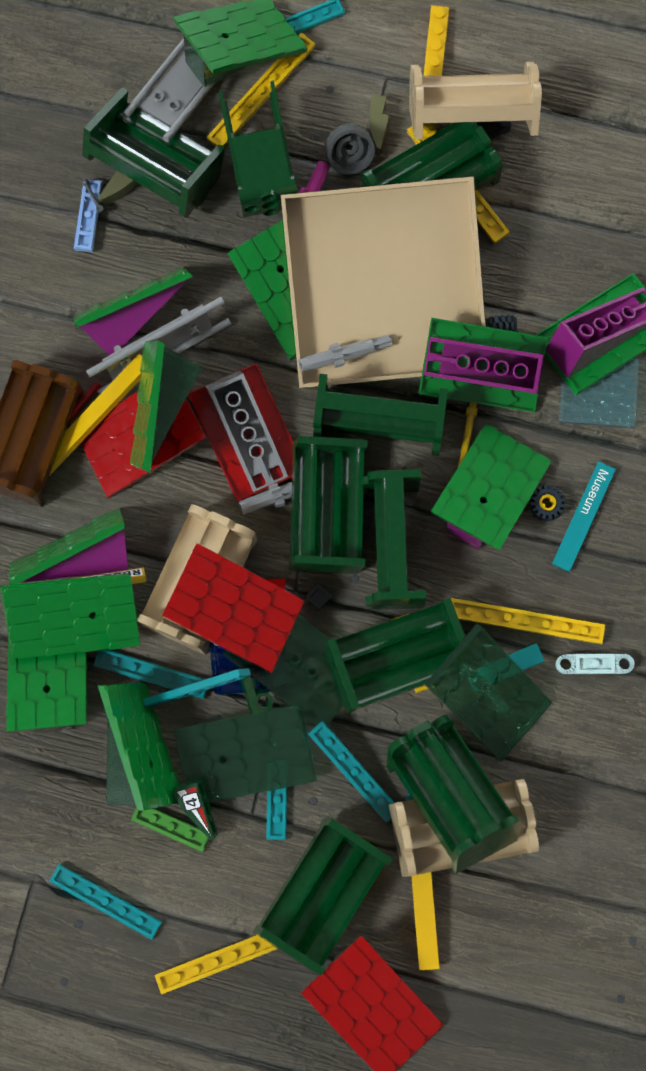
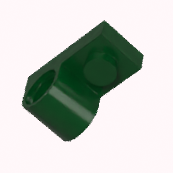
(252, 696)

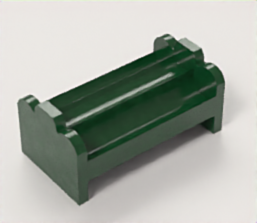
(135, 147)
(451, 153)
(379, 416)
(327, 505)
(391, 539)
(393, 655)
(452, 792)
(321, 895)

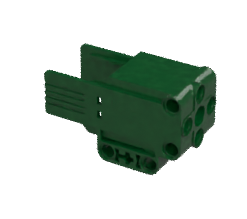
(260, 163)

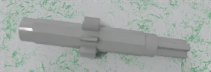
(337, 355)
(275, 495)

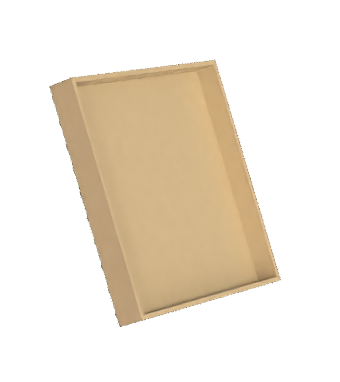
(381, 267)

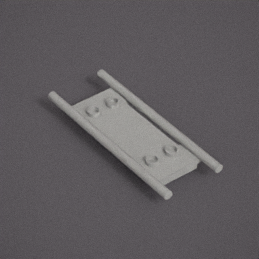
(173, 97)
(192, 324)

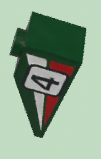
(195, 804)

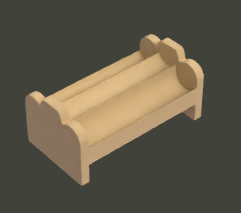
(475, 98)
(213, 532)
(423, 853)

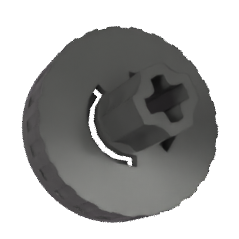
(343, 143)

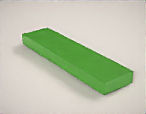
(171, 827)

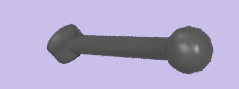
(99, 208)

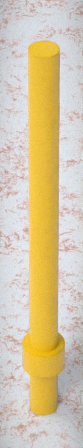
(471, 412)

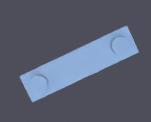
(87, 218)

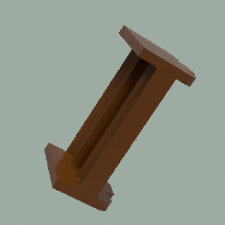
(32, 426)

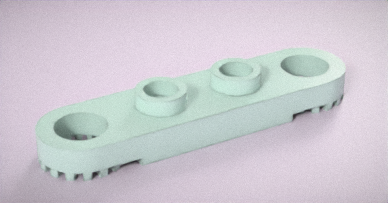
(595, 664)

